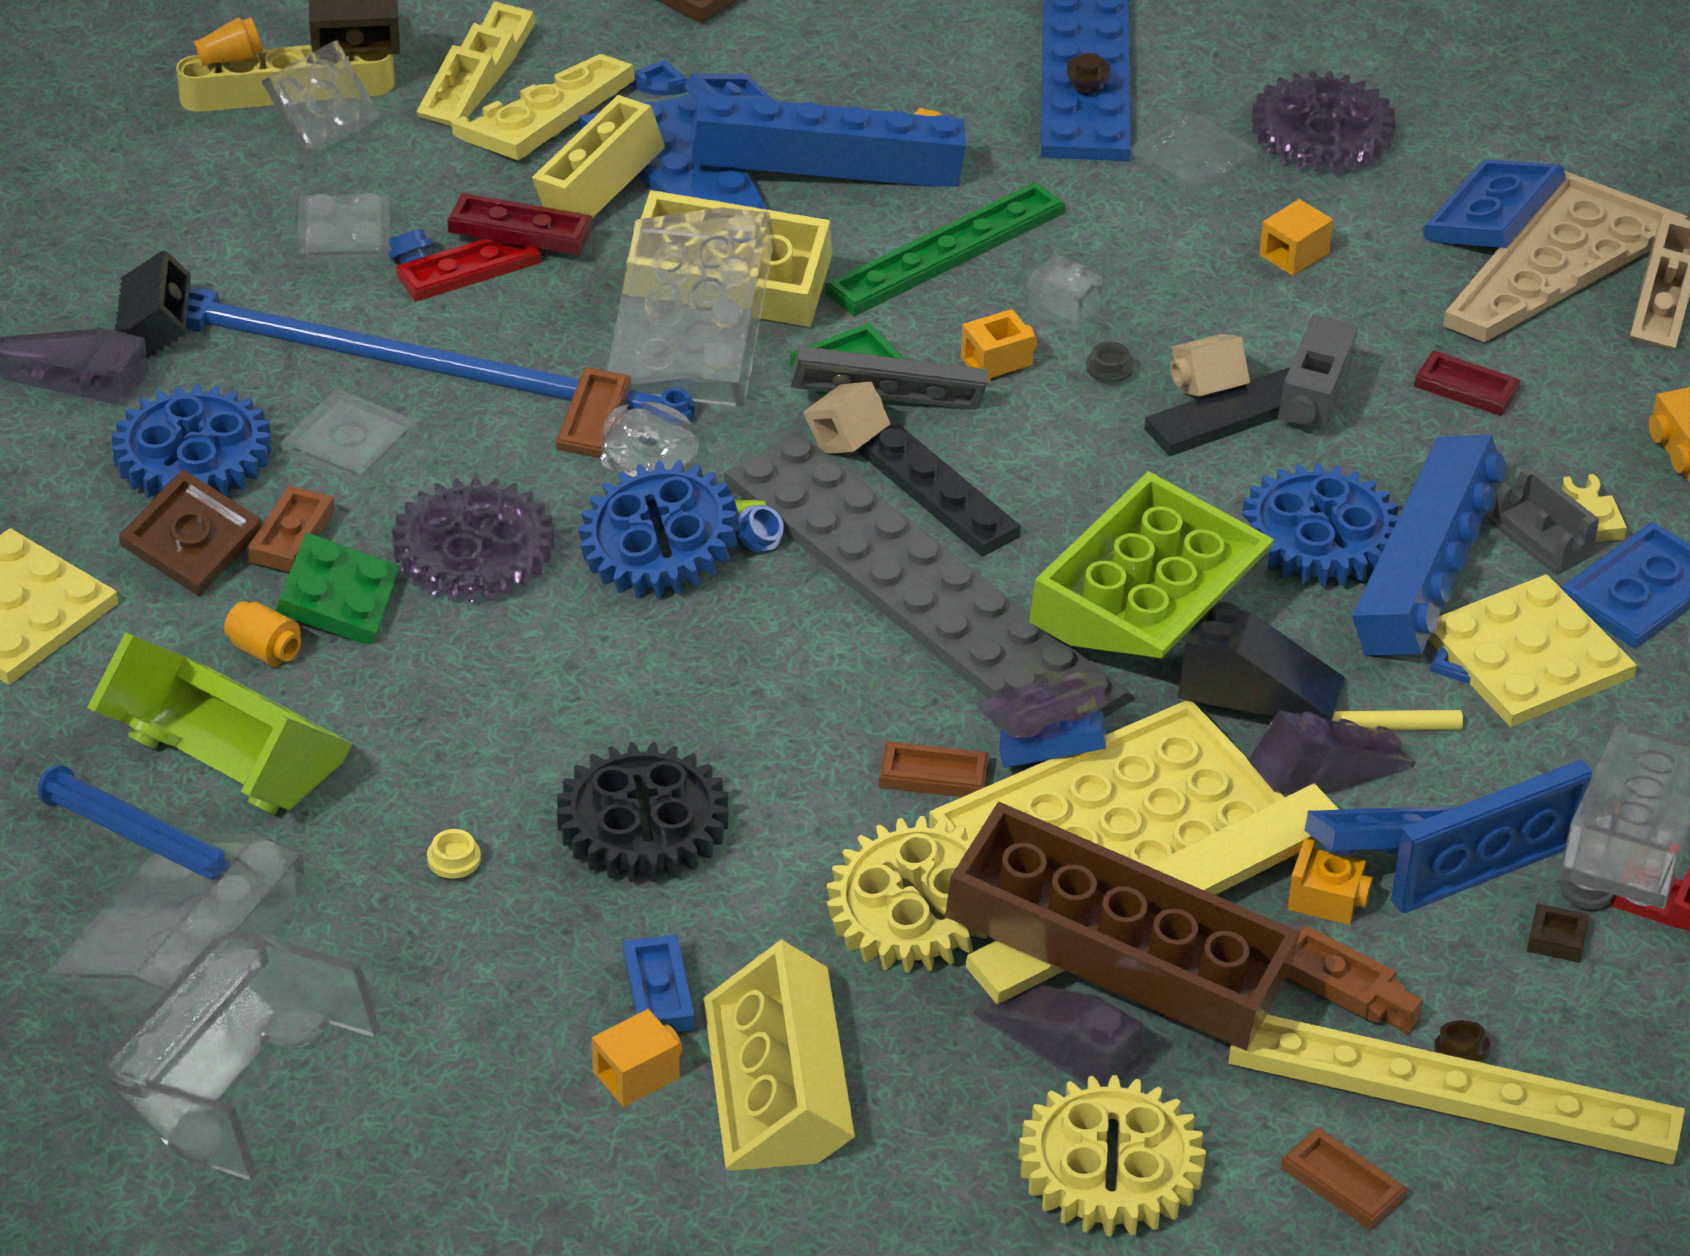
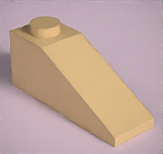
(1664, 285)

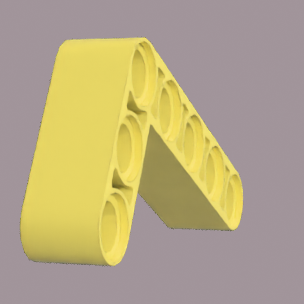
(240, 85)

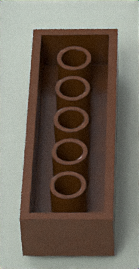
(1122, 925)

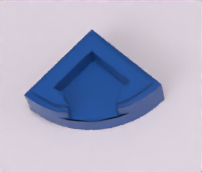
(660, 77)

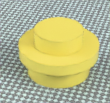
(453, 854)

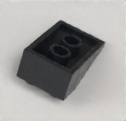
(1253, 668)

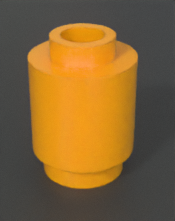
(263, 633)

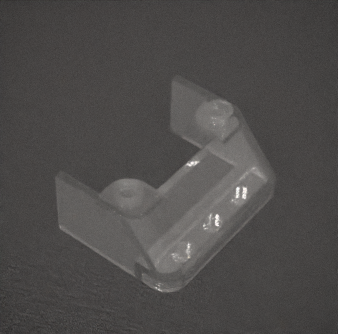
(215, 1024)

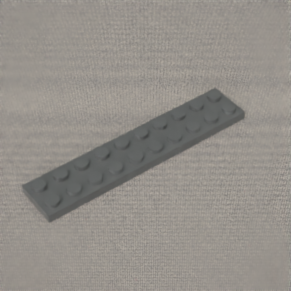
(906, 571)

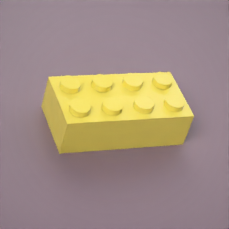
(797, 261)

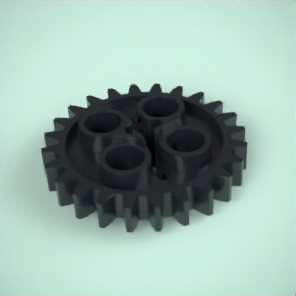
(604, 818)

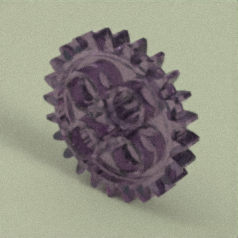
(1323, 121)
(473, 539)

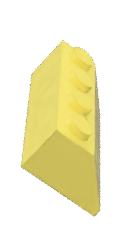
(778, 1063)

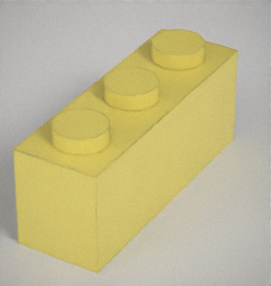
(600, 158)

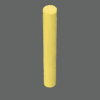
(1405, 719)

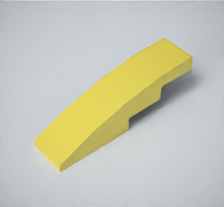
(476, 65)

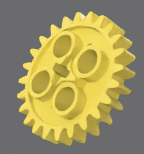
(896, 921)
(1155, 1157)

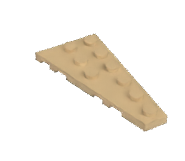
(1564, 247)

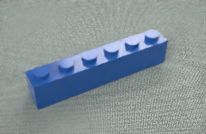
(827, 140)
(1428, 545)

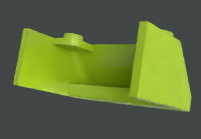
(217, 722)

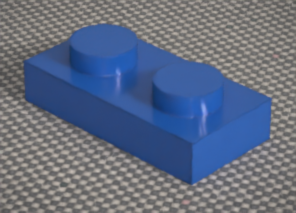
(729, 84)
(1055, 741)
(659, 980)

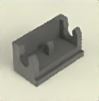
(1545, 522)

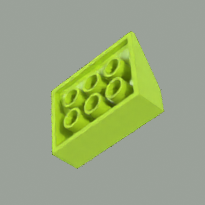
(1144, 571)

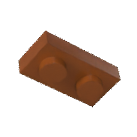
(286, 525)

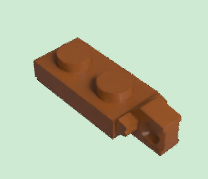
(1353, 981)

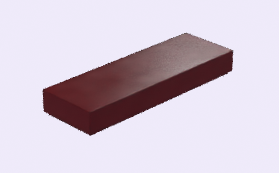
(520, 223)

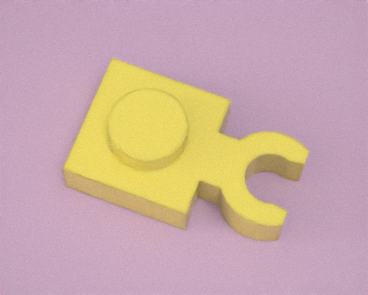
(1611, 524)

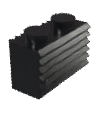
(154, 302)

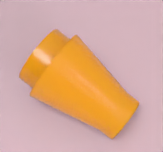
(229, 43)

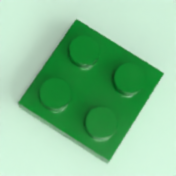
(337, 589)

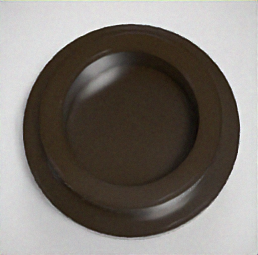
(1088, 72)
(1463, 1040)

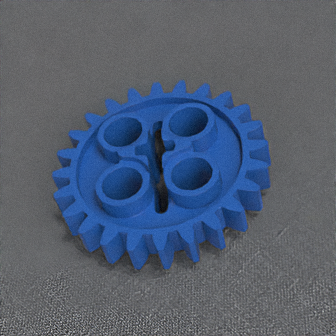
(194, 432)
(696, 518)
(1321, 523)

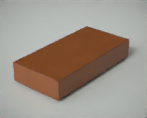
(594, 399)
(933, 769)
(1344, 1178)

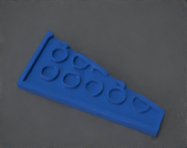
(672, 167)

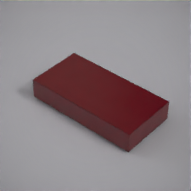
(1467, 383)

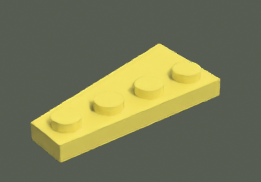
(545, 108)

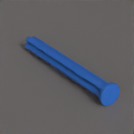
(61, 787)

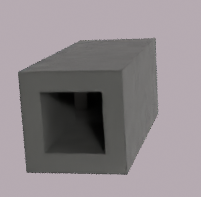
(1318, 372)

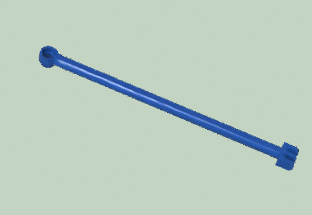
(206, 309)

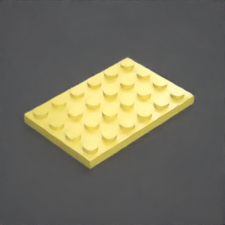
(1140, 796)

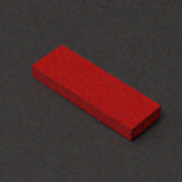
(464, 267)

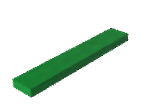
(944, 249)

